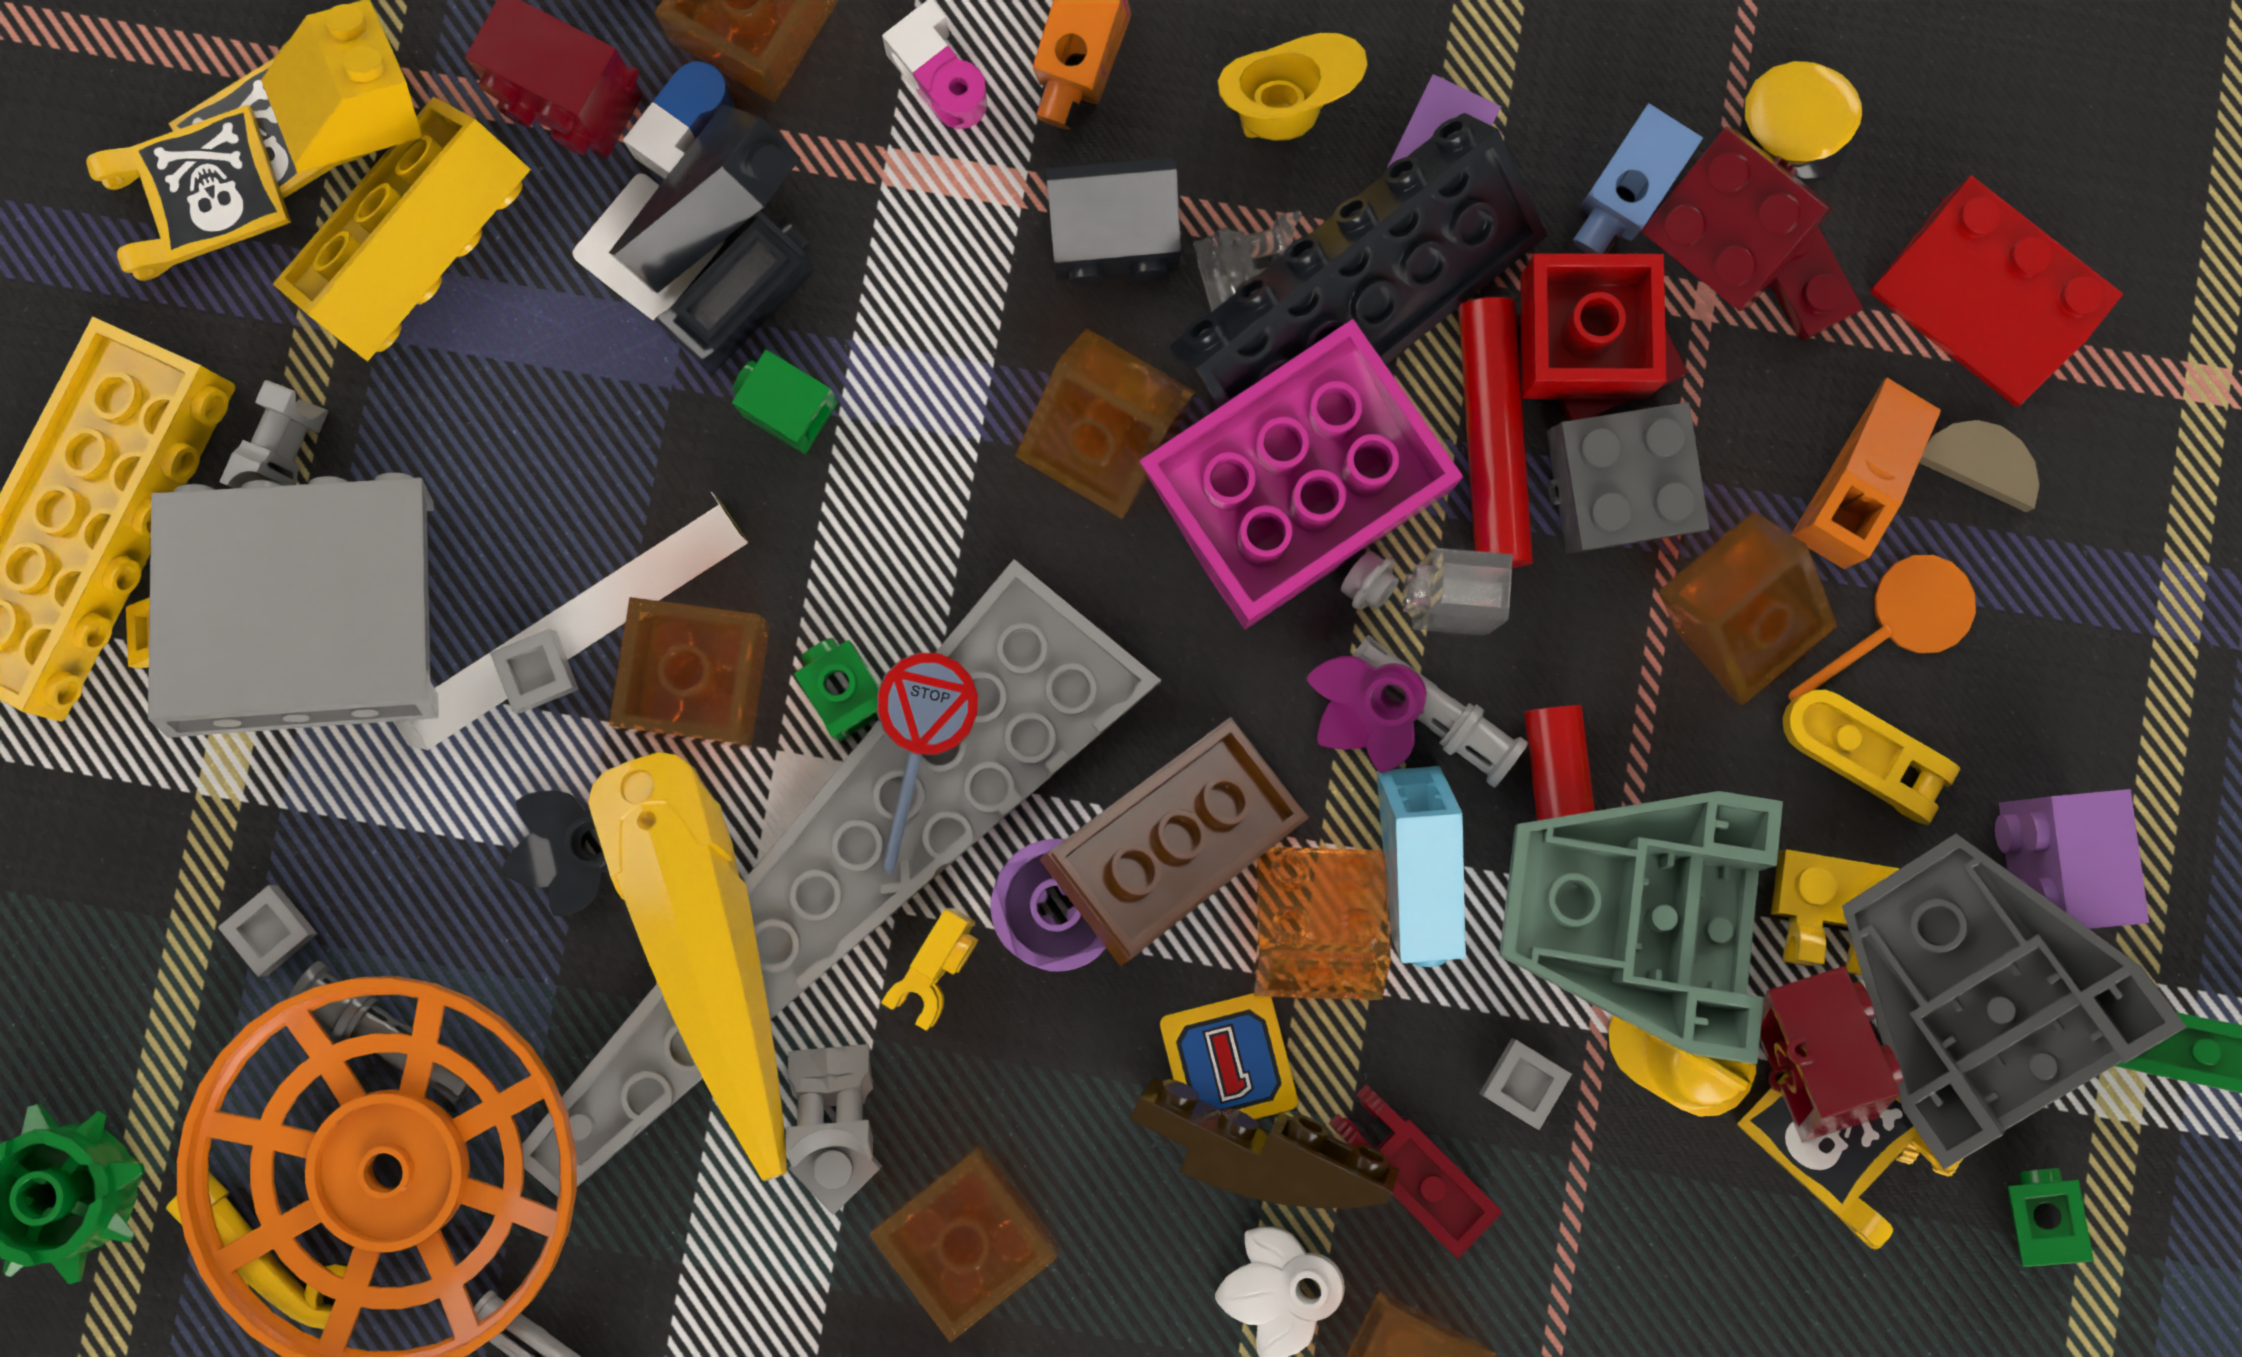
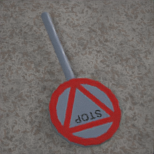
(927, 709)

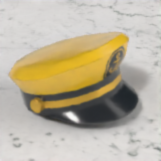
(1803, 116)

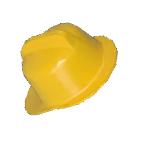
(1287, 85)
(1685, 1080)

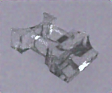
(1228, 255)

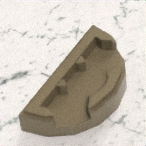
(1986, 460)

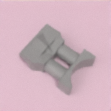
(276, 439)
(829, 1079)

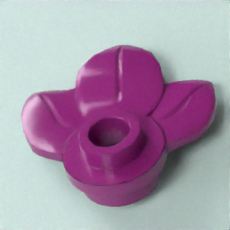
(1362, 711)

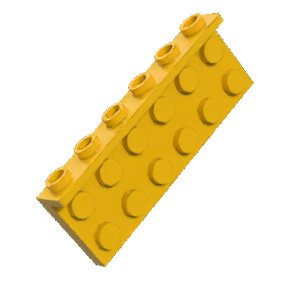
(80, 506)

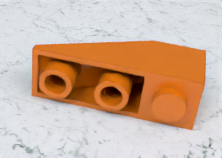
(1868, 477)

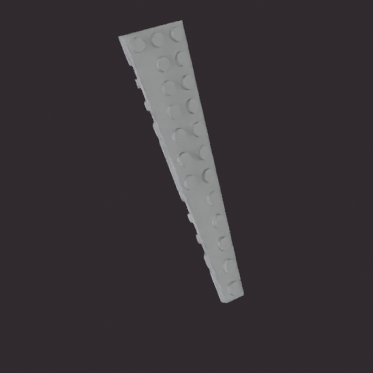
(1043, 695)

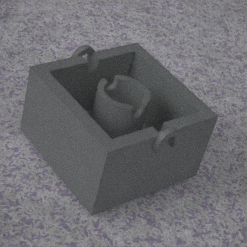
(1627, 478)

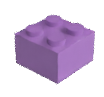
(2078, 854)

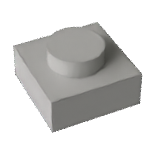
(534, 671)
(267, 930)
(1525, 1083)
(835, 1174)

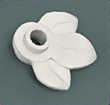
(1270, 1292)

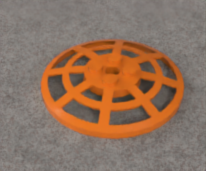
(342, 1178)

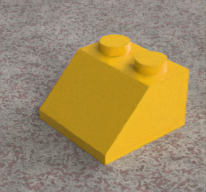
(339, 89)

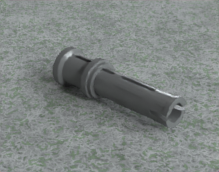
(363, 1017)

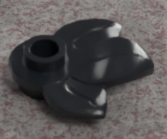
(557, 851)

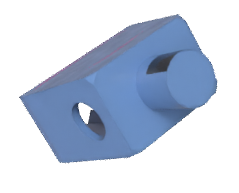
(1643, 166)

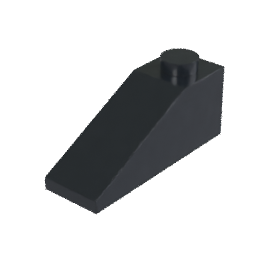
(705, 197)

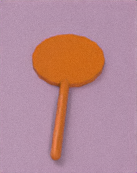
(1919, 605)

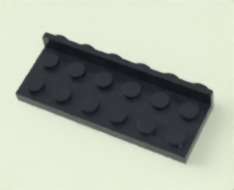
(1386, 258)

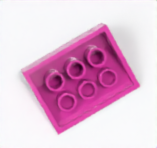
(1300, 473)

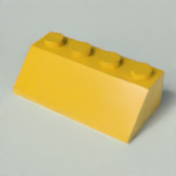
(403, 229)

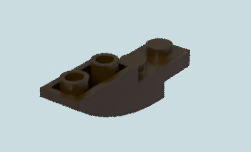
(1286, 1167)

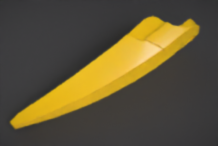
(698, 933)

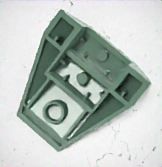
(1649, 914)

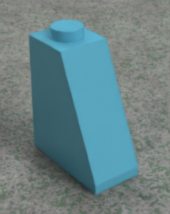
(1423, 865)

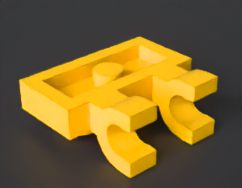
(1812, 893)
(943, 950)

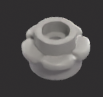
(1370, 581)

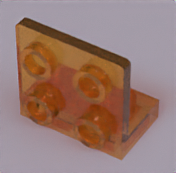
(1322, 924)

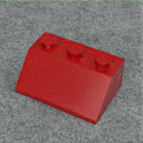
(1995, 291)

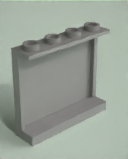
(289, 606)

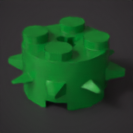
(63, 1193)

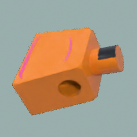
(1077, 29)

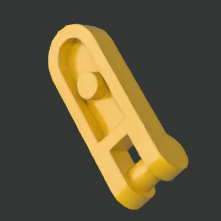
(1868, 752)

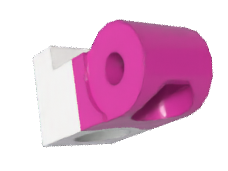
(947, 85)

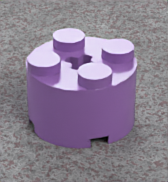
(1024, 929)

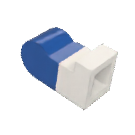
(678, 116)

